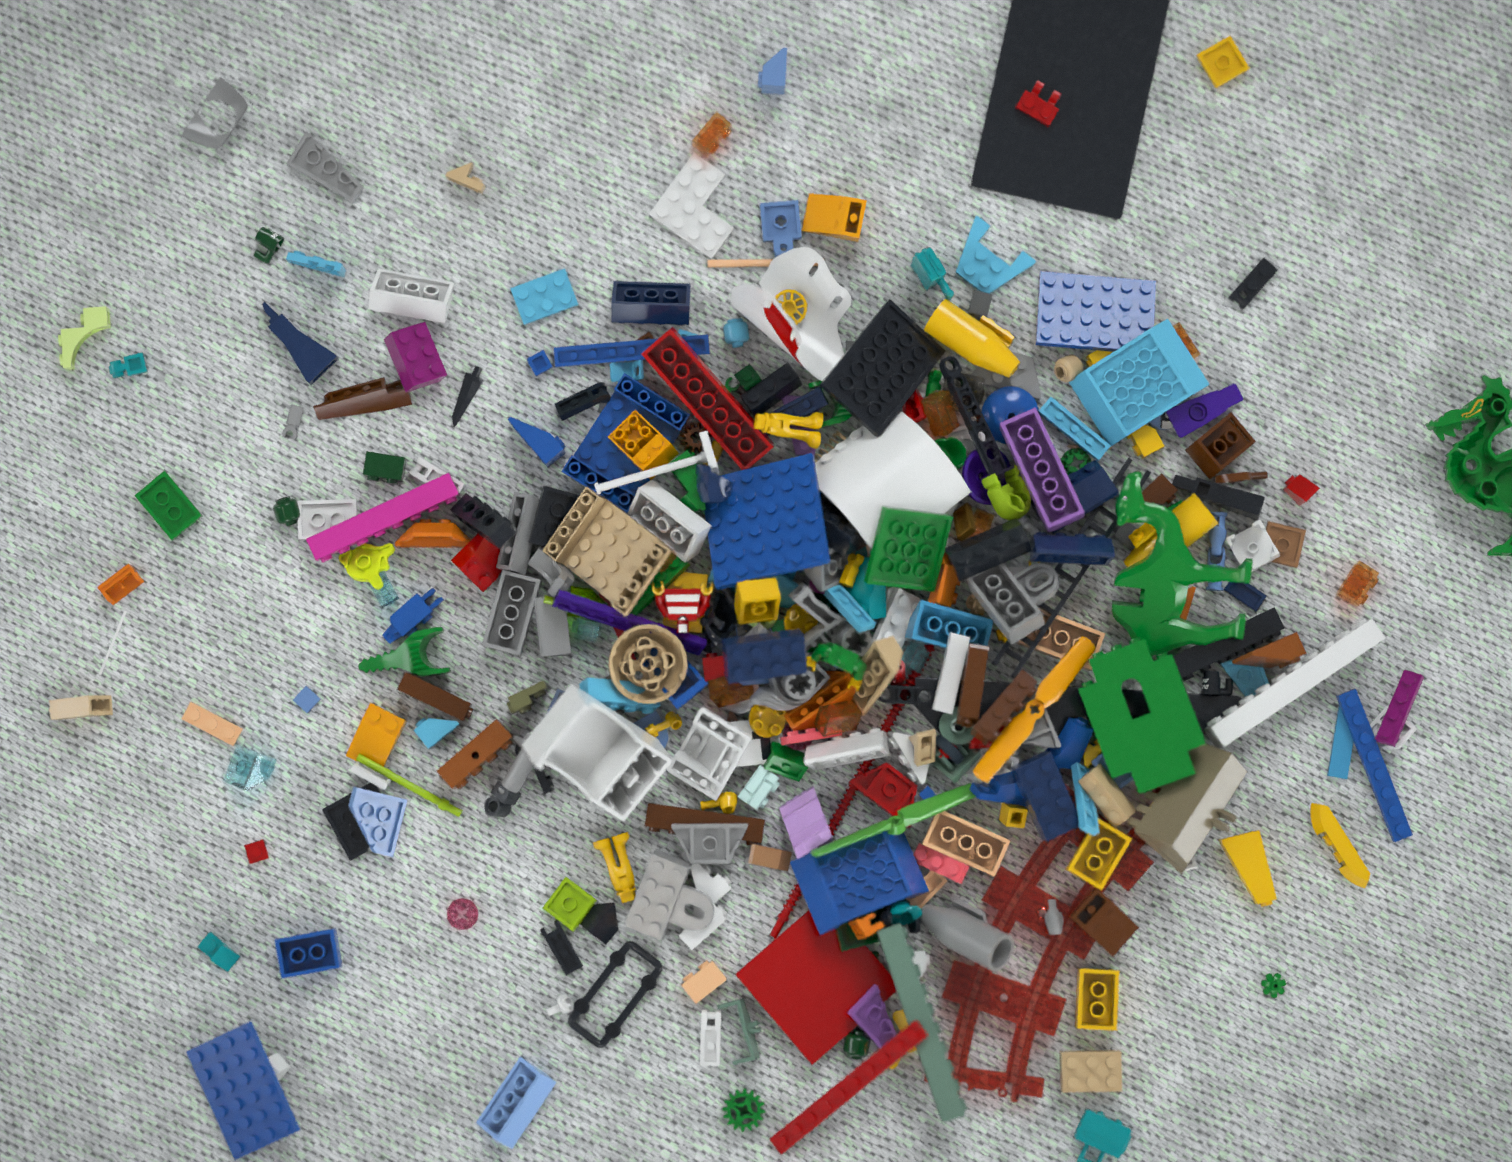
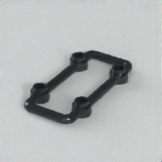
(582, 1005)

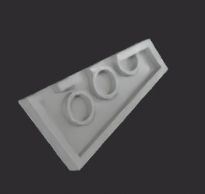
(317, 164)

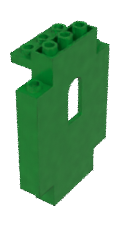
(1150, 745)

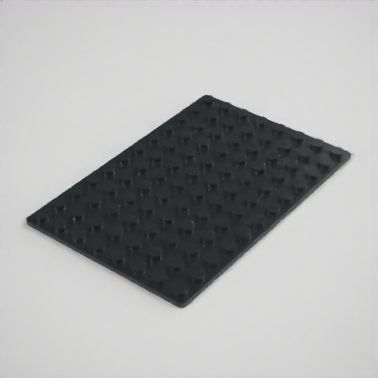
(1103, 66)

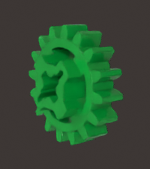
(739, 1118)

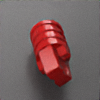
(900, 676)

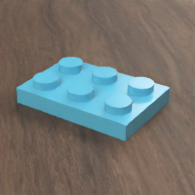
(544, 296)

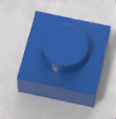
(539, 363)

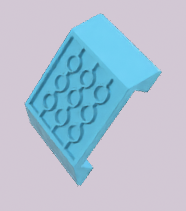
(1138, 382)

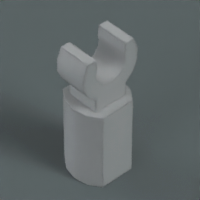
(293, 421)

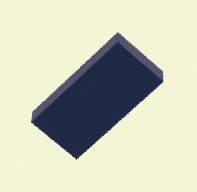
(1245, 594)

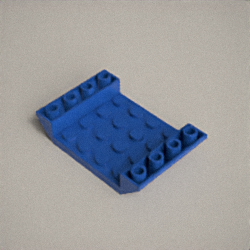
(602, 460)
(858, 879)

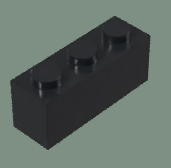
(771, 390)

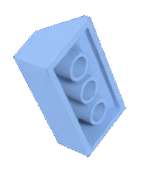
(515, 1102)

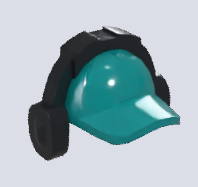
(903, 914)

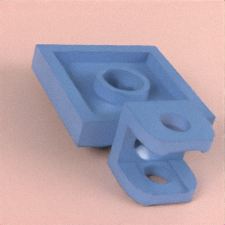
(780, 235)

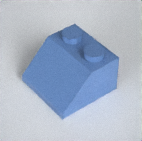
(774, 74)

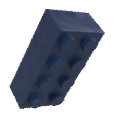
(764, 656)
(1046, 796)

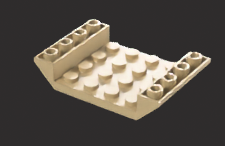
(607, 550)

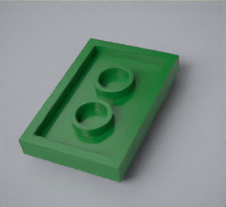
(168, 505)

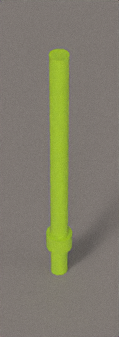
(442, 804)

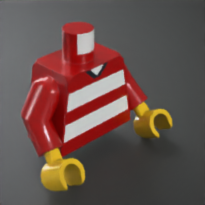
(682, 604)

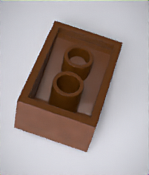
(1220, 445)

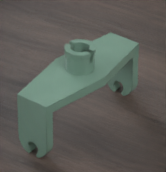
(748, 1029)

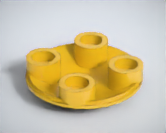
(799, 619)
(766, 721)

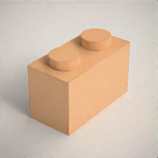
(703, 981)

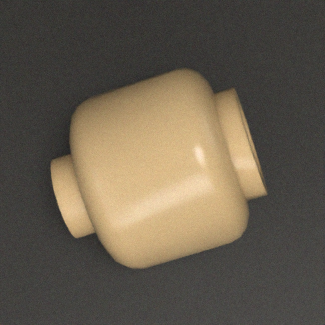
(1068, 368)

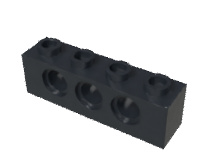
(483, 520)

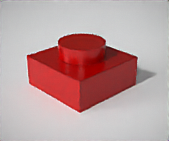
(256, 851)

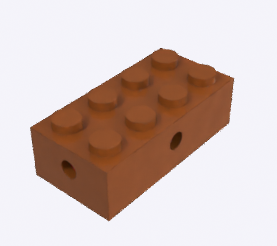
(463, 763)

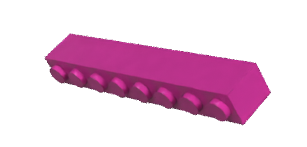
(382, 517)

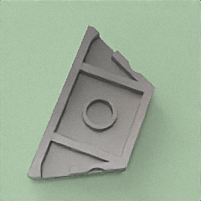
(1024, 376)
(1043, 731)
(710, 841)

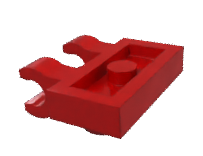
(1037, 107)

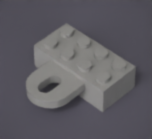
(1011, 598)
(664, 898)

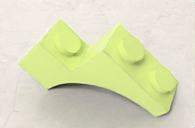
(71, 339)

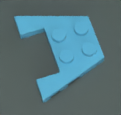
(983, 267)

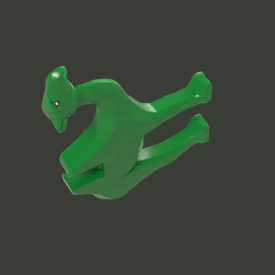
(1166, 578)

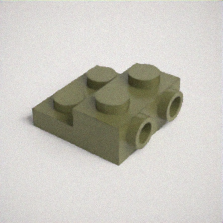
(522, 700)

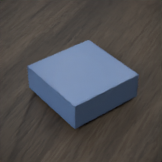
(306, 699)

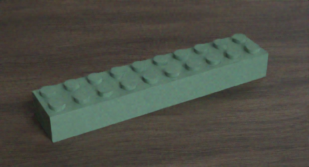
(915, 1007)

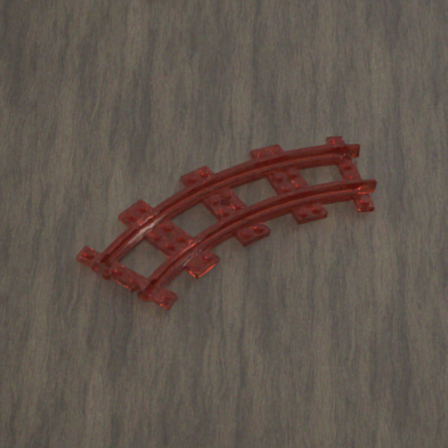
(1031, 1004)

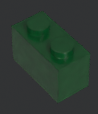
(385, 467)

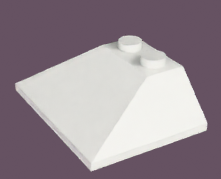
(709, 753)

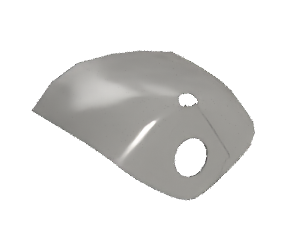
(197, 130)

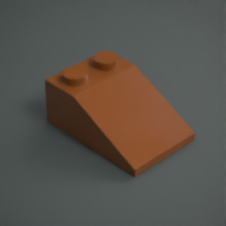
(1277, 653)

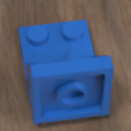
(689, 688)

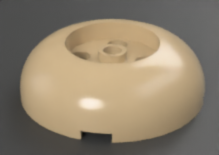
(670, 659)

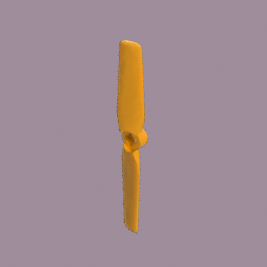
(1022, 724)

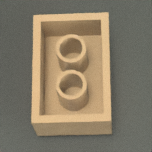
(1090, 1071)

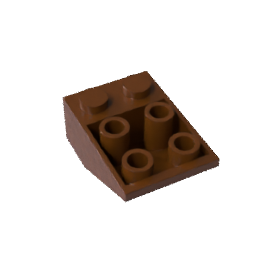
(1104, 921)

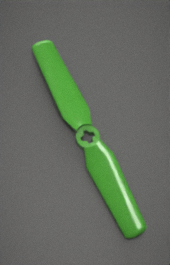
(906, 816)

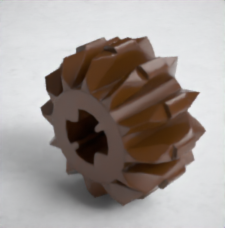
(689, 441)

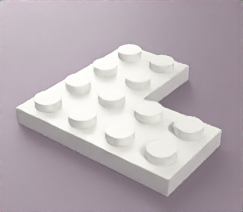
(683, 208)

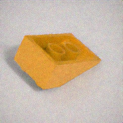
(376, 735)

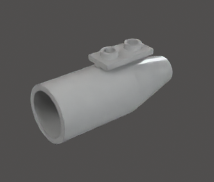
(969, 934)

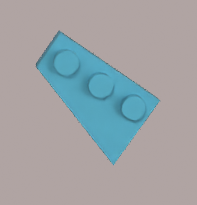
(316, 263)
(1246, 677)

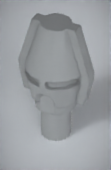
(1054, 919)

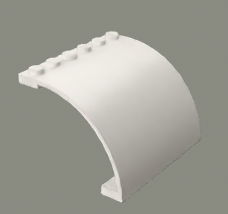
(889, 470)

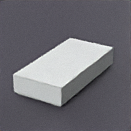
(370, 775)

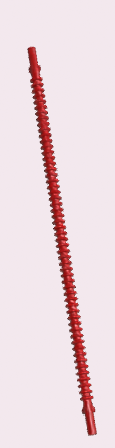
(845, 802)

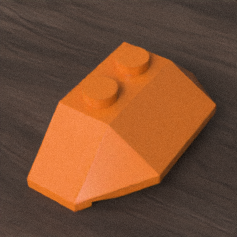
(433, 535)
(945, 586)
(832, 692)

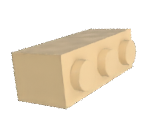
(1107, 795)

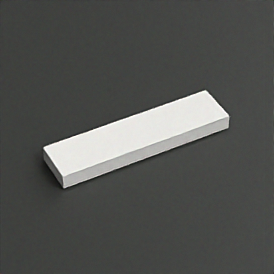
(950, 673)

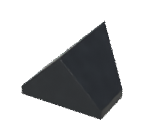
(601, 921)

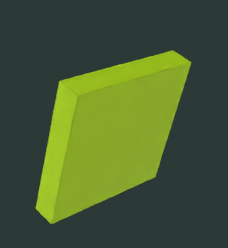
(569, 904)

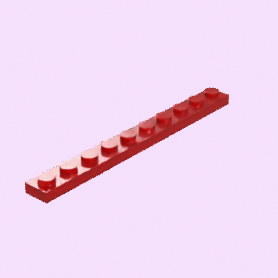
(849, 1087)

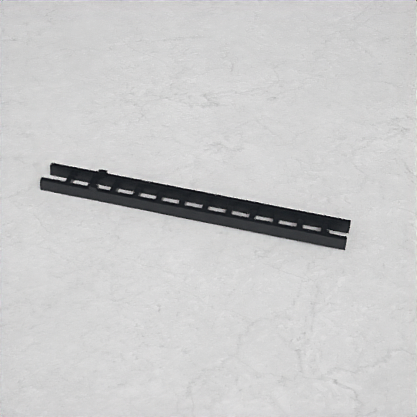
(1053, 612)

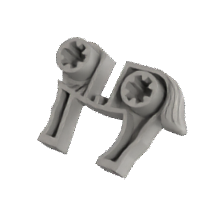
(794, 690)

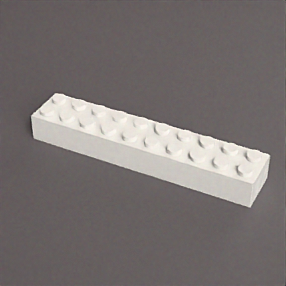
(1298, 680)

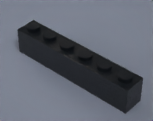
(1201, 656)

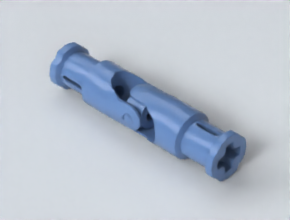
(1217, 538)

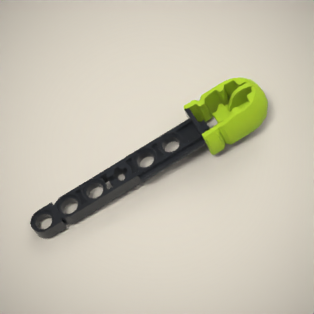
(1013, 498)

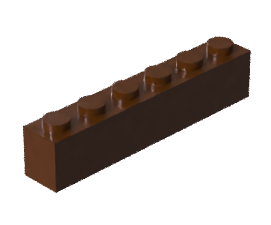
(664, 816)

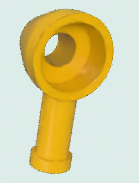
(726, 801)

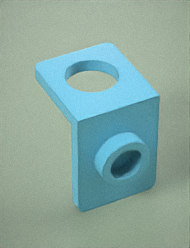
(617, 370)

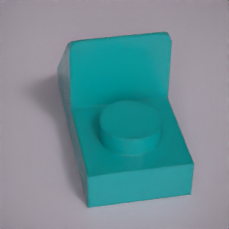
(218, 951)

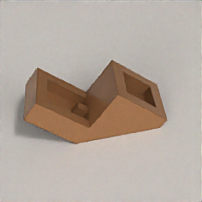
(770, 857)

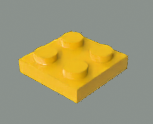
(1222, 62)

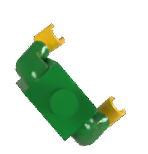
(841, 659)

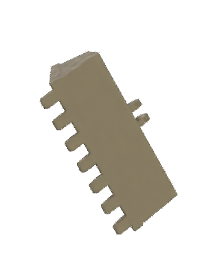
(1190, 806)

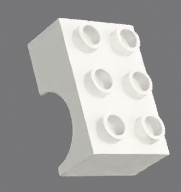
(598, 751)

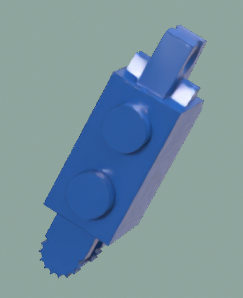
(410, 616)

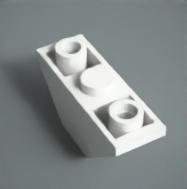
(906, 756)

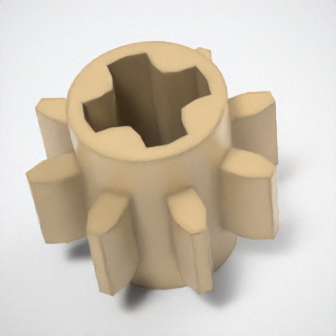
(973, 604)

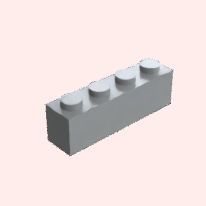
(516, 551)

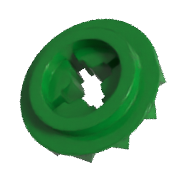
(1067, 459)

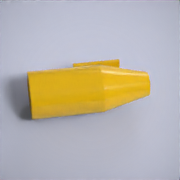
(976, 341)
(1194, 522)

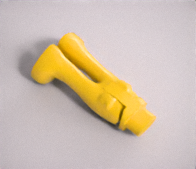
(778, 425)
(622, 876)

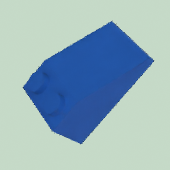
(541, 442)

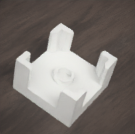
(1253, 544)

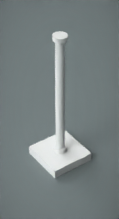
(706, 456)

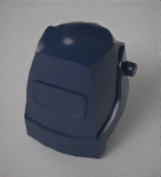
(710, 486)

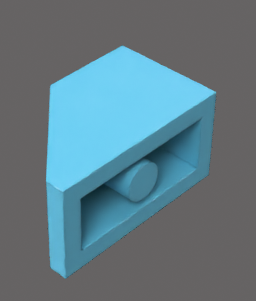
(434, 730)

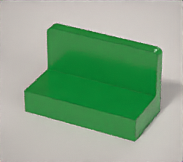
(786, 762)

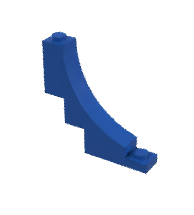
(1073, 743)

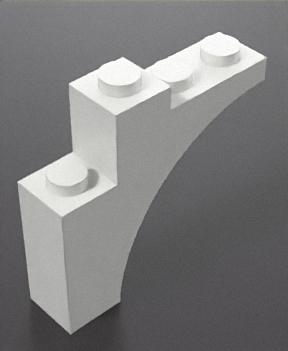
(715, 889)

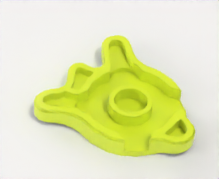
(367, 562)

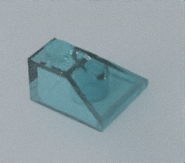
(248, 768)

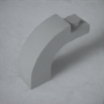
(555, 573)

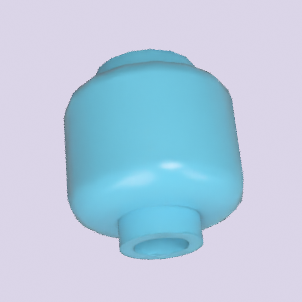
(736, 332)

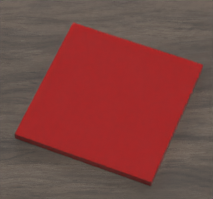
(813, 985)

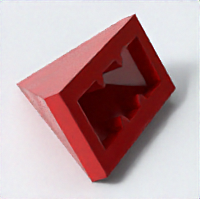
(914, 408)

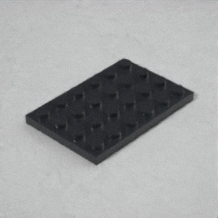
(882, 368)

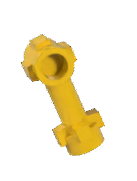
(671, 719)

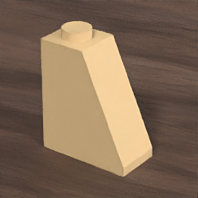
(80, 707)

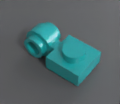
(134, 364)

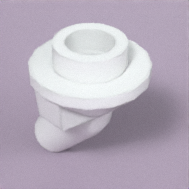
(564, 1005)

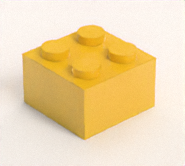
(757, 600)

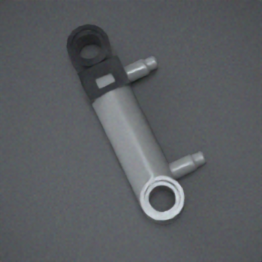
(507, 791)

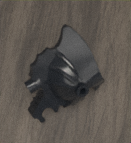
(718, 622)

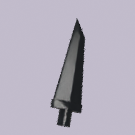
(468, 390)

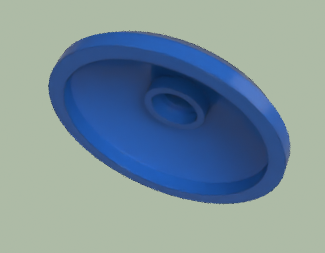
(1002, 403)

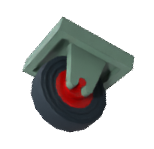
(954, 759)

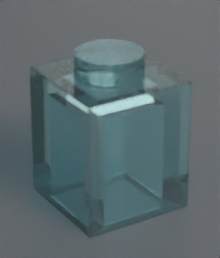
(914, 655)

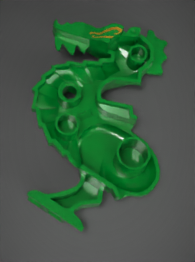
(1491, 479)

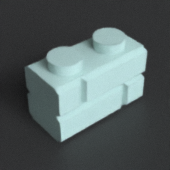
(759, 787)

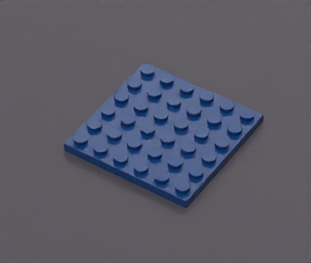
(768, 523)

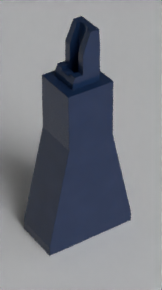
(308, 355)

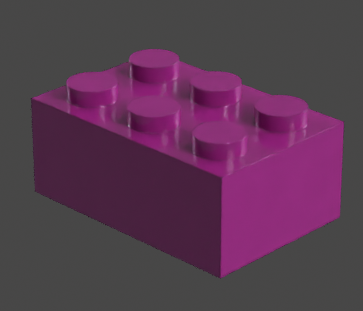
(415, 357)

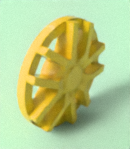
(790, 306)

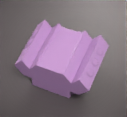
(805, 822)

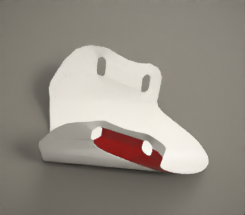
(816, 338)

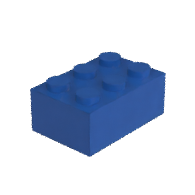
(308, 953)

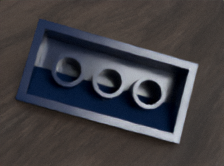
(650, 303)
(1091, 487)
(1071, 549)

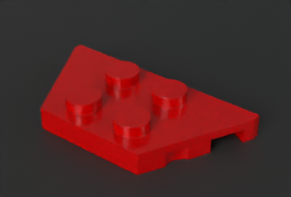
(886, 788)

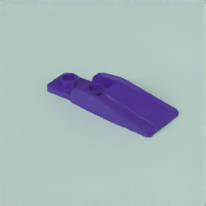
(1202, 409)

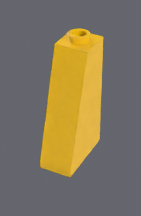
(1250, 862)

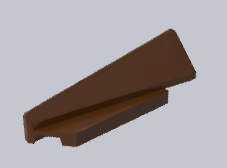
(362, 399)

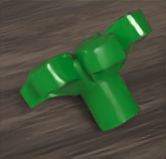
(1269, 985)

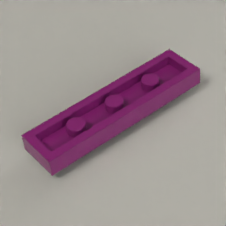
(1399, 708)

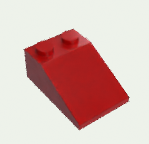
(479, 562)

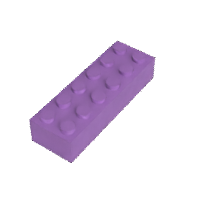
(1041, 470)

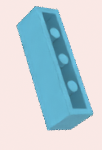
(608, 694)

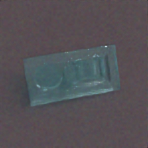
(387, 594)

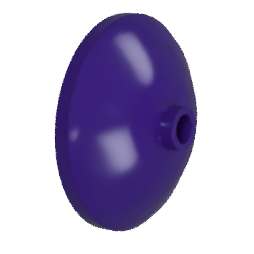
(970, 473)

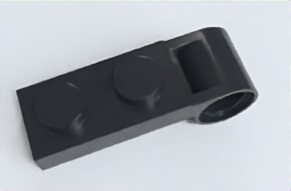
(545, 781)

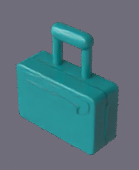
(931, 271)
(1102, 1134)

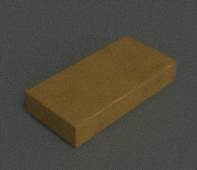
(964, 522)

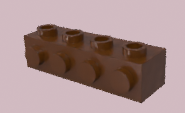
(1001, 710)

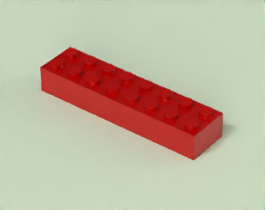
(707, 399)

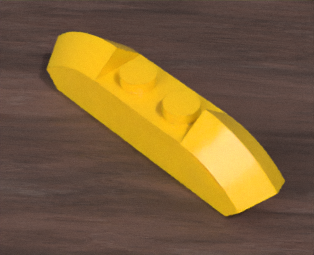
(1353, 866)

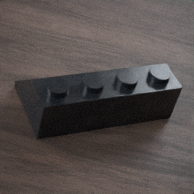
(988, 549)

